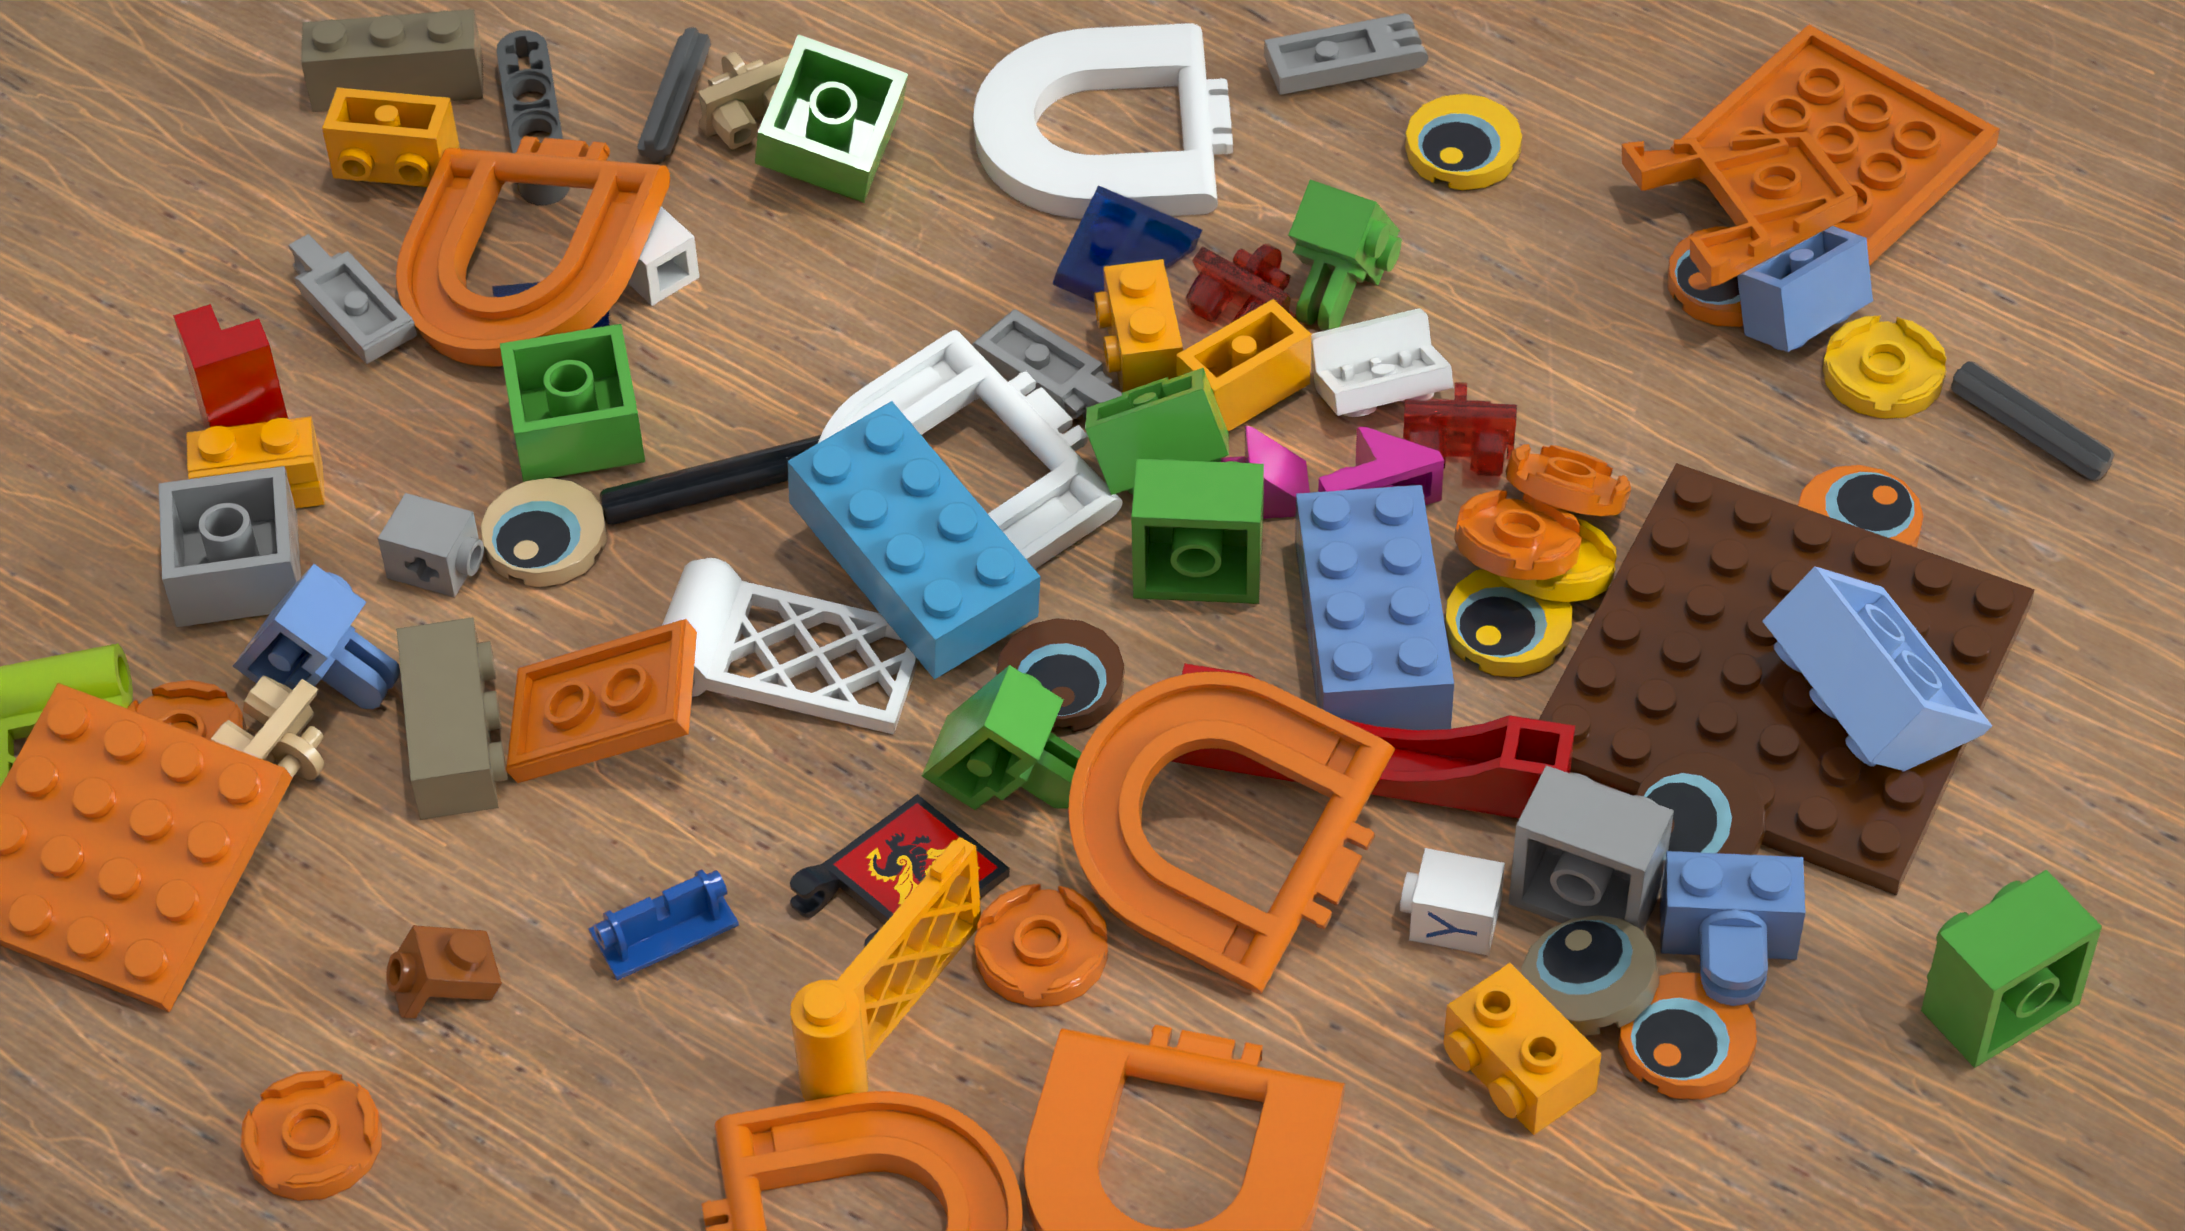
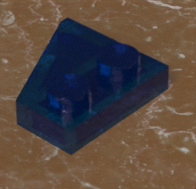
(1117, 233)

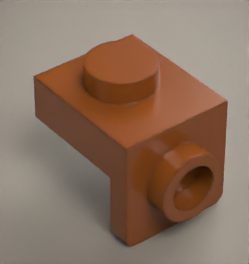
(441, 965)

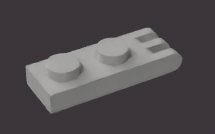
(1344, 53)

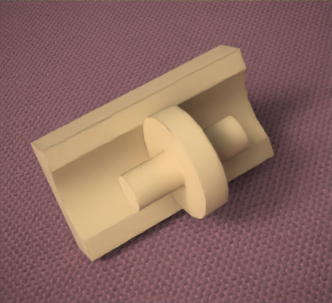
(738, 98)
(283, 718)

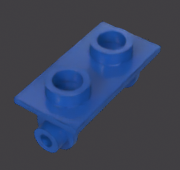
(664, 925)

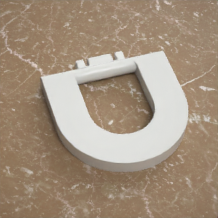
(1103, 59)
(954, 374)

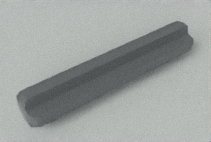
(674, 95)
(2032, 421)

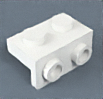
(1378, 363)

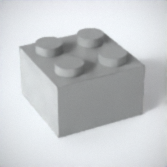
(228, 545)
(1588, 851)

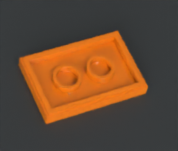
(602, 701)

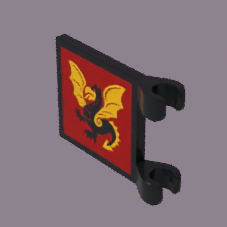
(889, 863)

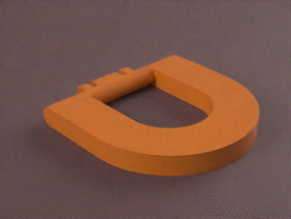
(573, 295)
(1265, 726)
(1083, 1100)
(860, 1136)

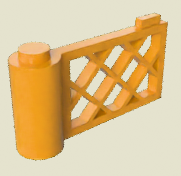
(848, 1018)

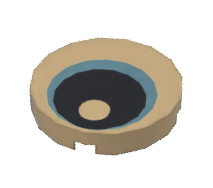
(543, 531)

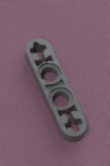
(529, 116)

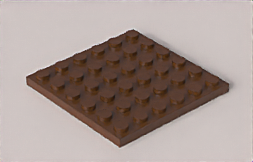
(1693, 669)

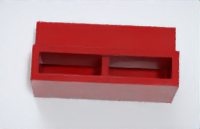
(230, 370)

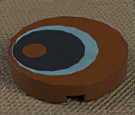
(1073, 663)
(1712, 804)

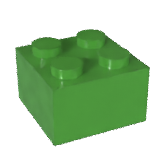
(830, 118)
(572, 402)
(1197, 530)
(2009, 967)

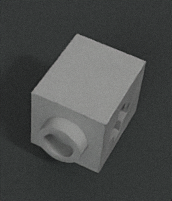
(430, 545)

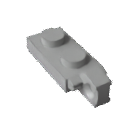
(350, 300)
(1055, 364)

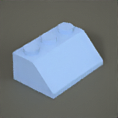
(1872, 671)

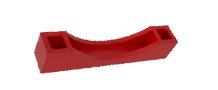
(1465, 768)

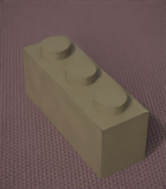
(395, 54)
(450, 718)

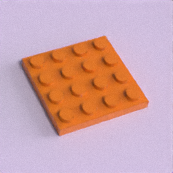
(1877, 127)
(125, 843)

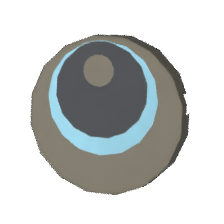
(1594, 971)

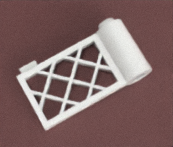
(718, 609)

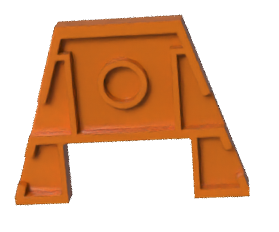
(1769, 185)

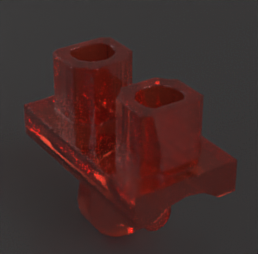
(1245, 282)
(1463, 429)

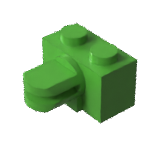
(1345, 243)
(1156, 421)
(1004, 743)

